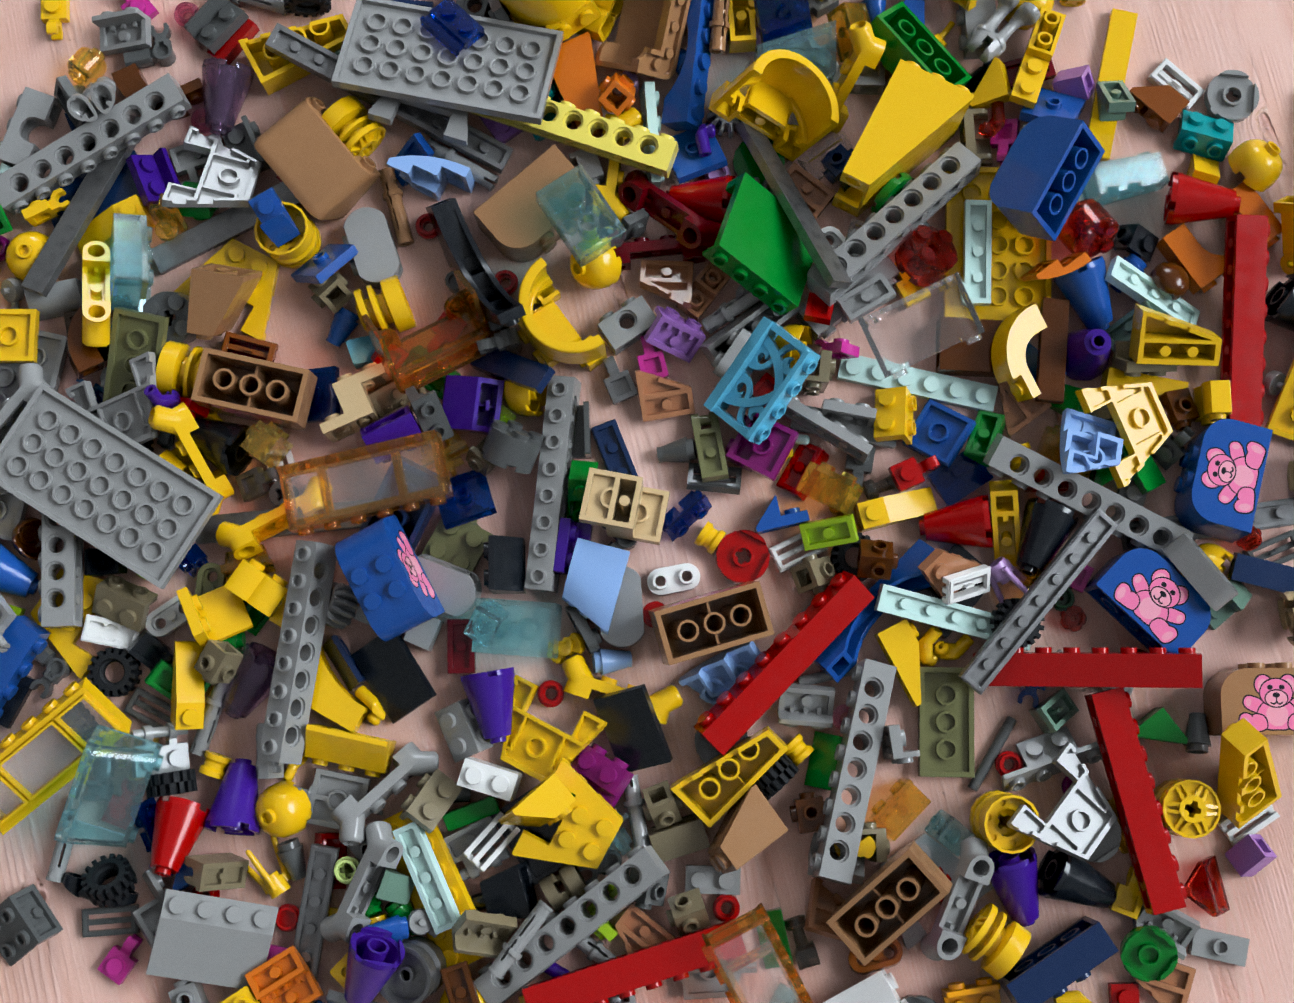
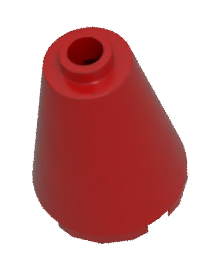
(704, 197)
(1197, 200)
(960, 523)
(175, 833)

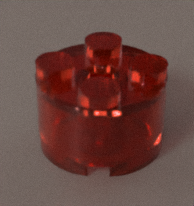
(1089, 229)
(926, 255)

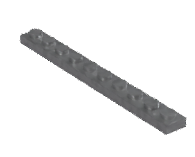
(322, 64)

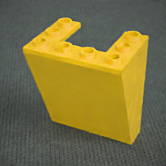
(907, 126)

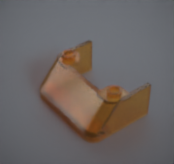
(436, 347)

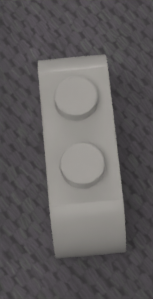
(376, 248)
(453, 585)
(628, 620)

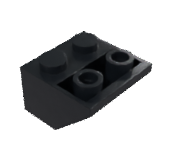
(506, 564)

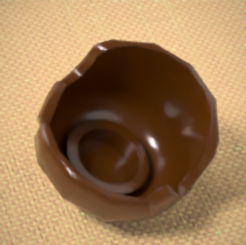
(1171, 279)
(26, 538)

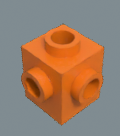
(617, 102)

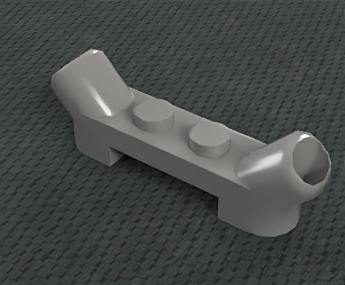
(29, 378)
(352, 814)
(380, 854)
(972, 871)

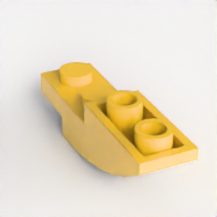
(1037, 58)

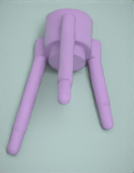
(1003, 572)

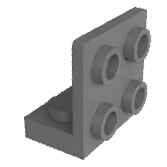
(25, 924)

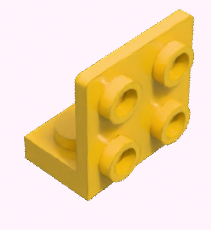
(214, 614)

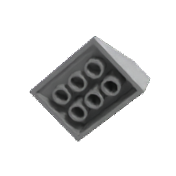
(210, 938)

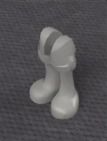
(1025, 15)
(96, 96)

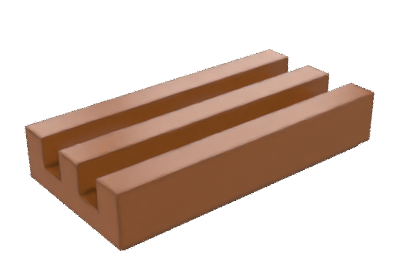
(270, 356)

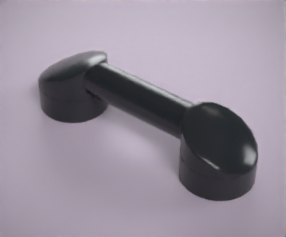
(72, 883)

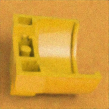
(559, 15)
(771, 91)
(548, 327)

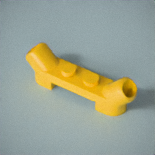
(866, 51)
(615, 176)
(96, 294)
(181, 423)
(246, 538)
(581, 683)

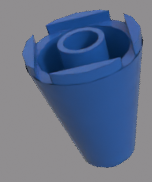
(1088, 293)
(16, 575)

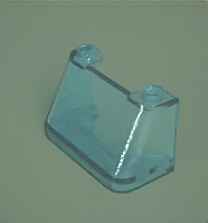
(108, 789)

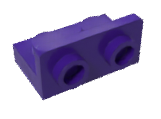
(151, 174)
(566, 541)

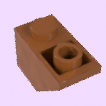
(1158, 105)

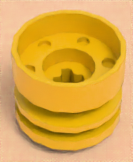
(351, 124)
(295, 252)
(387, 307)
(178, 368)
(1174, 796)
(986, 826)
(998, 944)

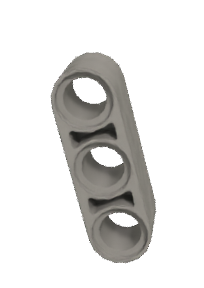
(1200, 571)

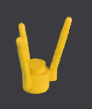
(274, 883)

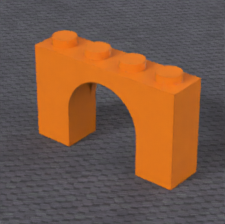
(1202, 265)

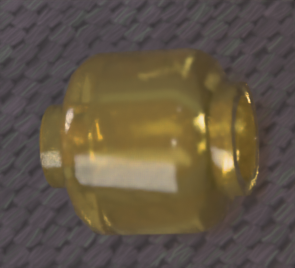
(86, 65)

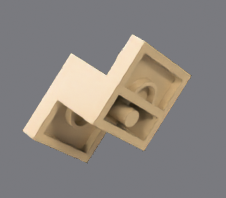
(355, 402)
(624, 506)

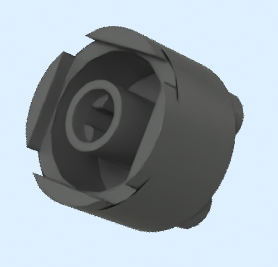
(167, 305)
(512, 446)

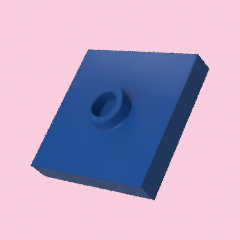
(1053, 104)
(689, 164)
(325, 263)
(940, 432)

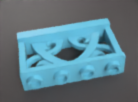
(785, 388)

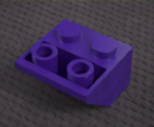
(472, 402)
(393, 426)

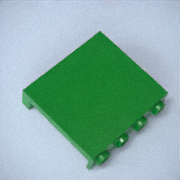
(761, 246)

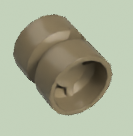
(571, 879)

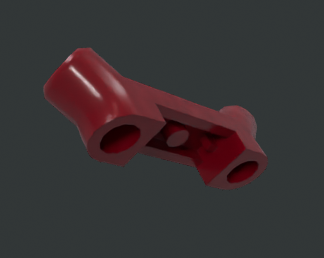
(689, 226)
(664, 246)

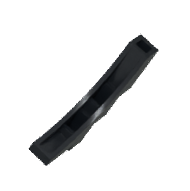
(463, 254)

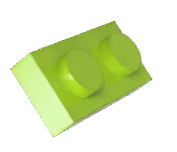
(829, 532)

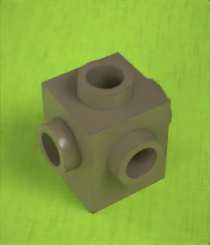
(331, 293)
(813, 574)
(218, 662)
(661, 805)
(687, 912)

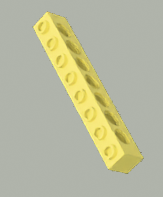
(657, 163)

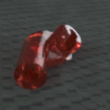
(996, 123)

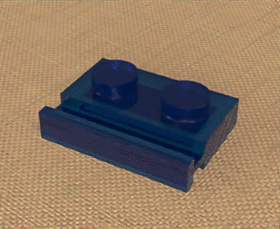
(452, 26)
(959, 480)

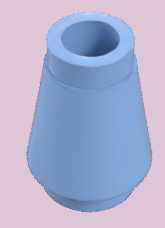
(608, 661)

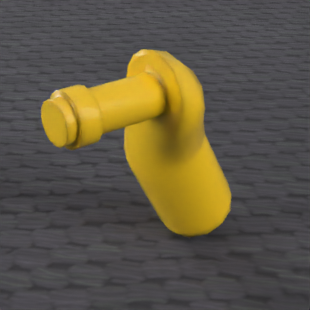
(291, 769)

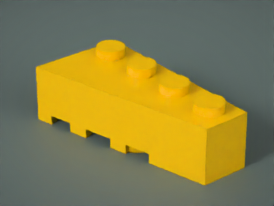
(276, 71)
(1245, 773)
(726, 778)

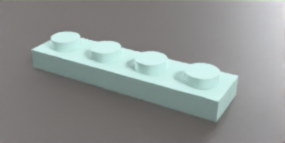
(648, 102)
(977, 250)
(1142, 288)
(427, 877)

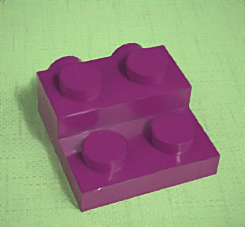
(763, 458)
(603, 774)

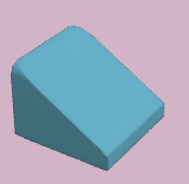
(360, 351)

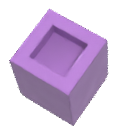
(1075, 82)
(1250, 855)

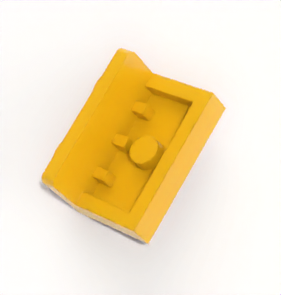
(894, 415)

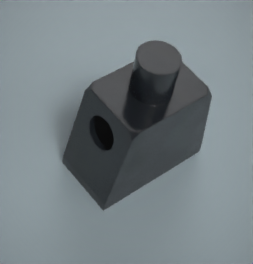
(508, 892)

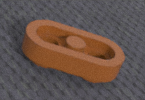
(879, 962)

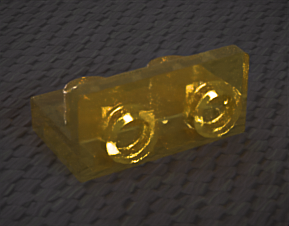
(899, 808)

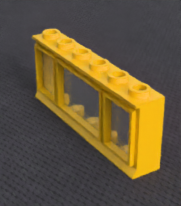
(50, 747)

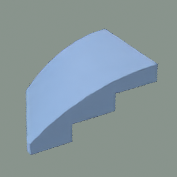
(432, 174)
(1087, 442)
(595, 581)
(720, 671)

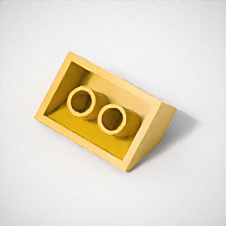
(348, 749)
(542, 805)

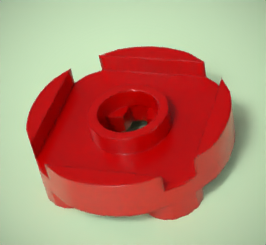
(757, 552)

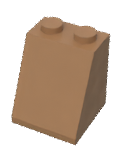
(218, 298)
(745, 832)

